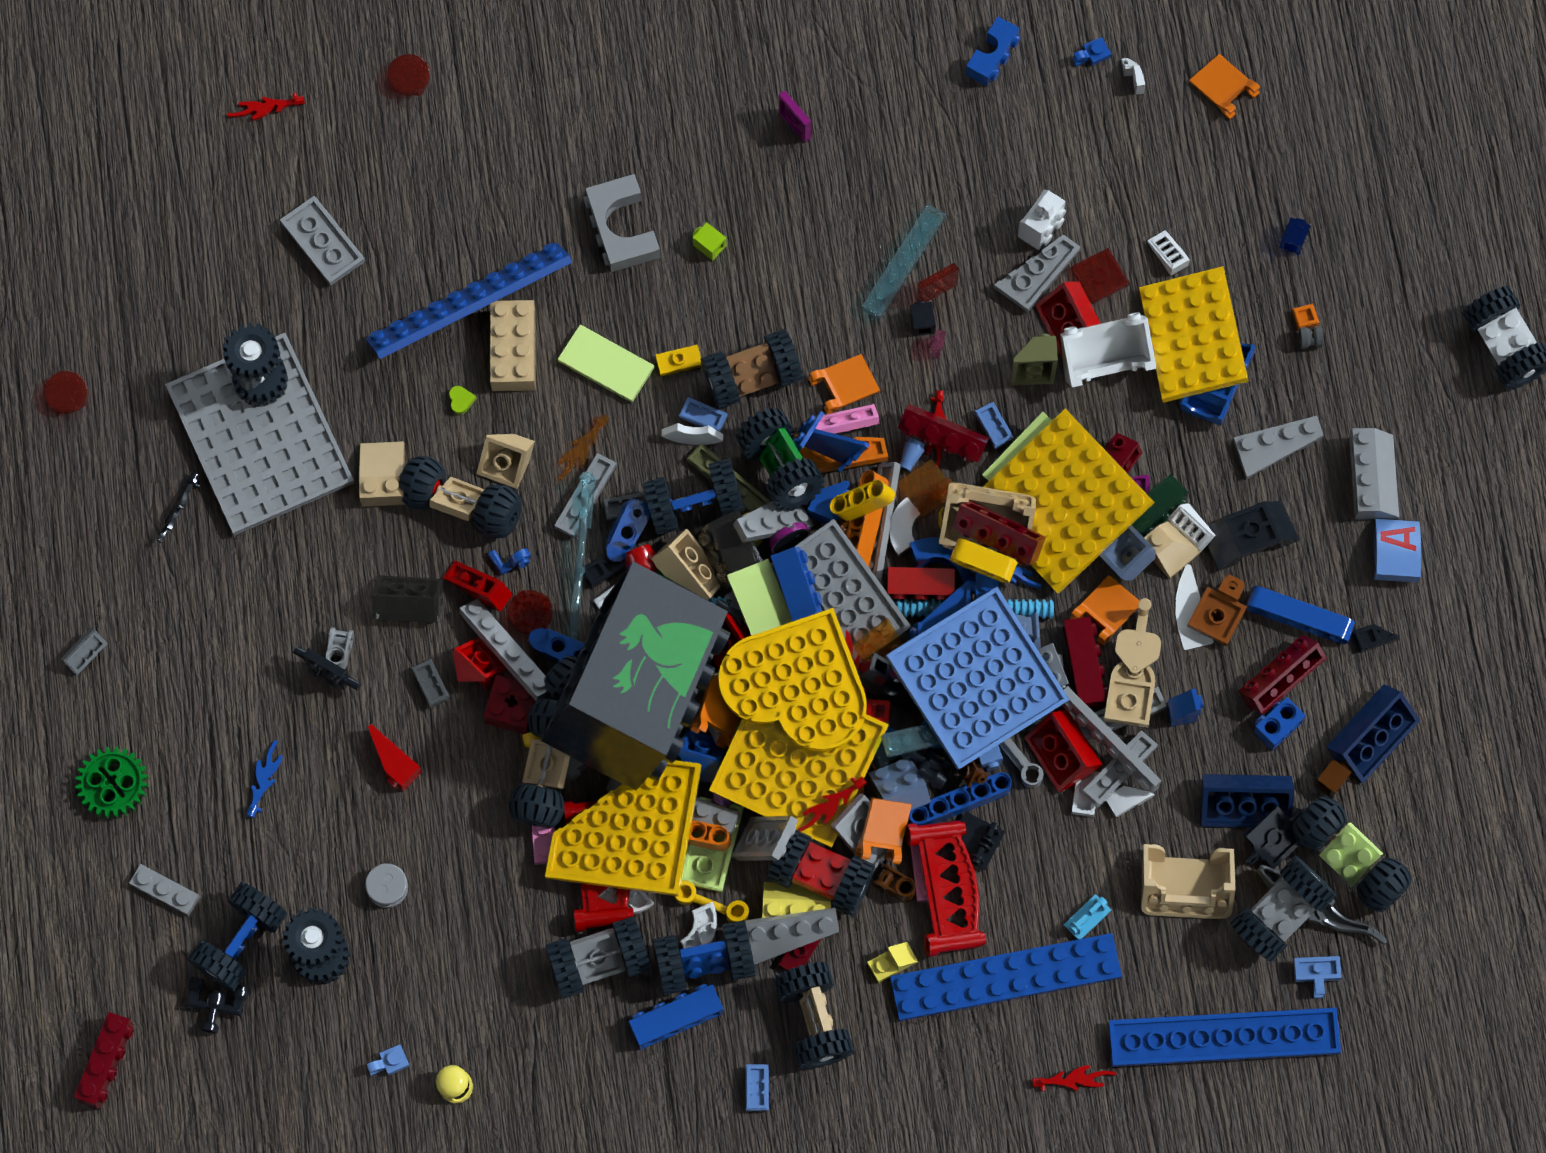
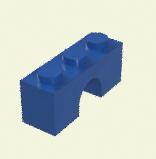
(985, 66)

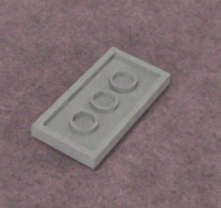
(322, 240)
(765, 838)

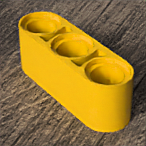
(862, 500)
(983, 560)

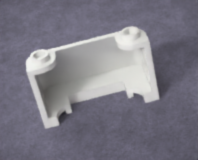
(1107, 349)

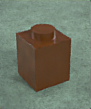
(1333, 778)

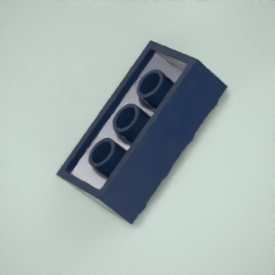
(1374, 732)
(1243, 798)

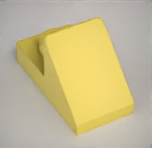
(892, 962)

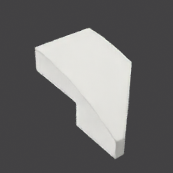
(1132, 69)
(1127, 798)

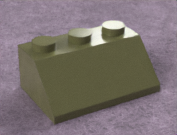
(1036, 362)

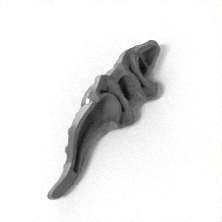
(1328, 916)

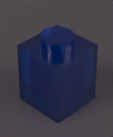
(1295, 235)

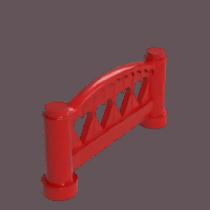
(595, 910)
(946, 935)

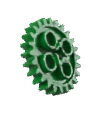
(95, 794)

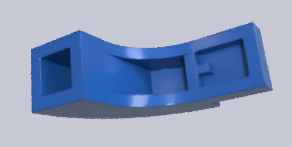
(929, 551)

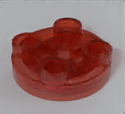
(408, 75)
(66, 392)
(530, 611)

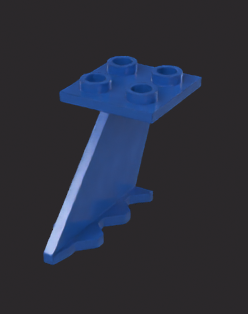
(828, 444)
(952, 604)

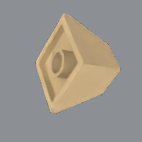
(505, 458)
(1171, 548)

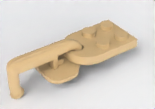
(1130, 692)

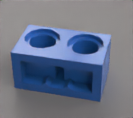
(1283, 726)

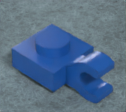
(1094, 52)

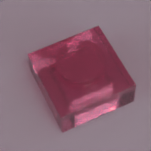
(936, 343)

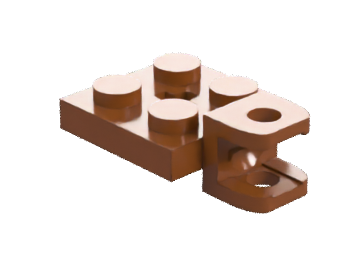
(1227, 604)

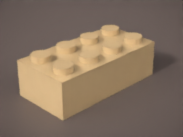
(512, 345)

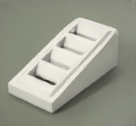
(1172, 268)
(1181, 525)

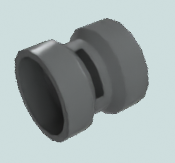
(1310, 337)

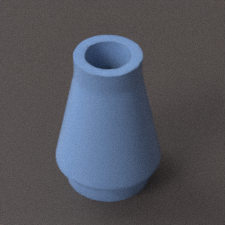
(911, 453)

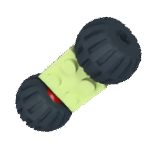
(1351, 854)

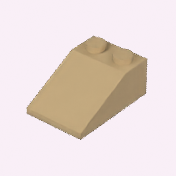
(380, 472)
(687, 564)

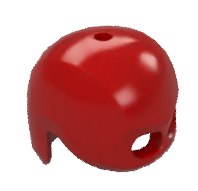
(642, 556)

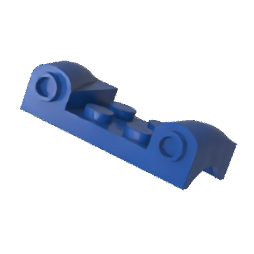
(1214, 405)

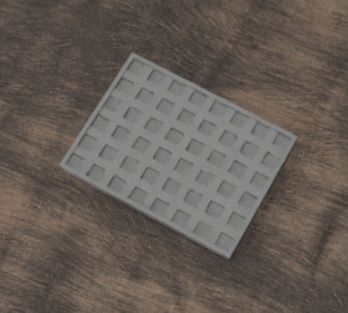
(260, 455)

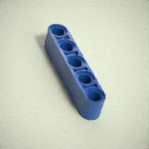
(1300, 615)
(972, 800)

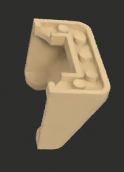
(1010, 505)
(1187, 885)

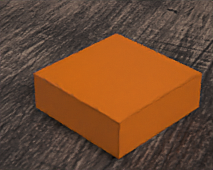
(1305, 316)

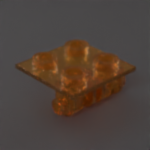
(925, 487)
(880, 640)

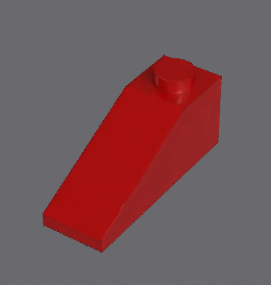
(478, 585)
(397, 765)

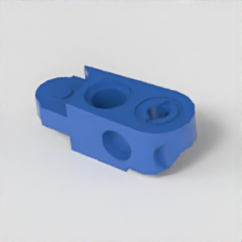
(617, 545)
(545, 640)

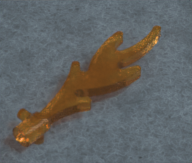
(582, 450)

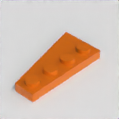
(873, 454)

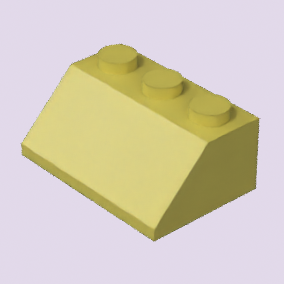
(796, 899)

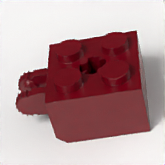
(497, 710)

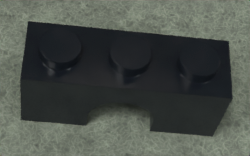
(875, 676)

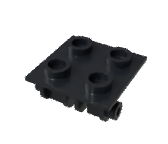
(980, 839)

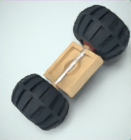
(493, 508)
(544, 768)

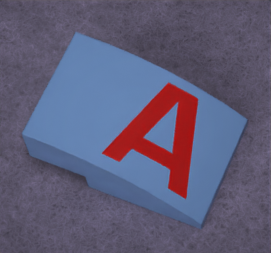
(1397, 550)

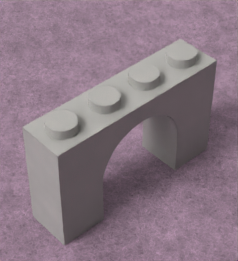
(619, 251)

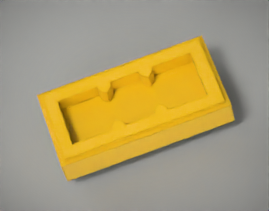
(678, 360)

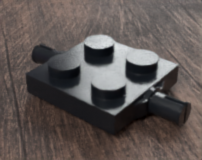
(321, 666)
(1272, 837)

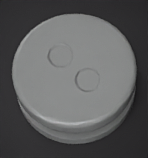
(386, 885)

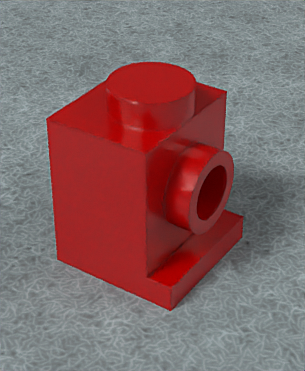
(878, 709)

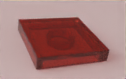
(1100, 276)
(938, 283)

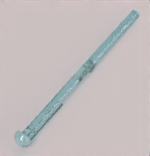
(585, 522)

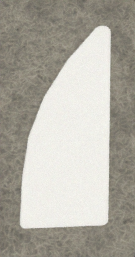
(1186, 603)

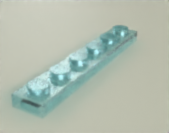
(903, 261)

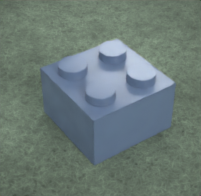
(900, 784)

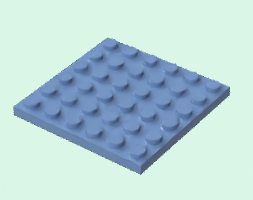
(977, 678)

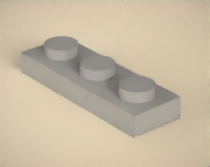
(164, 890)

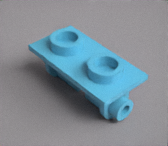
(1087, 917)

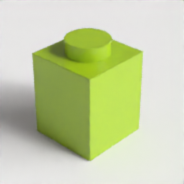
(709, 241)

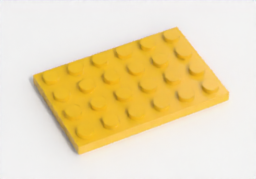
(1193, 334)

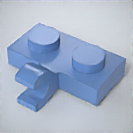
(1317, 971)

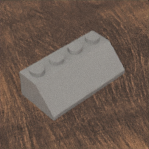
(1373, 474)

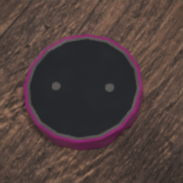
(788, 538)

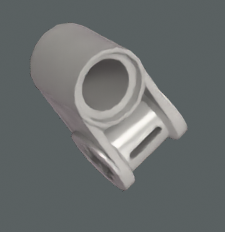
(339, 645)

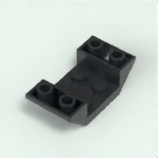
(1250, 532)

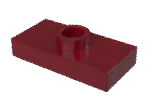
(798, 956)

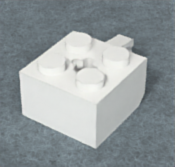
(1042, 220)

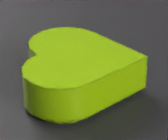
(461, 399)

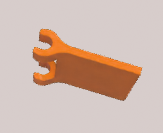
(1222, 84)
(846, 382)
(1108, 607)
(715, 714)
(884, 829)

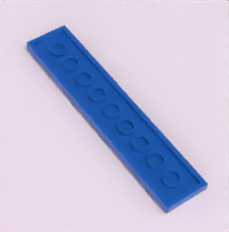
(472, 298)
(1005, 977)
(1224, 1037)

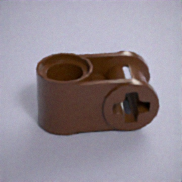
(891, 881)

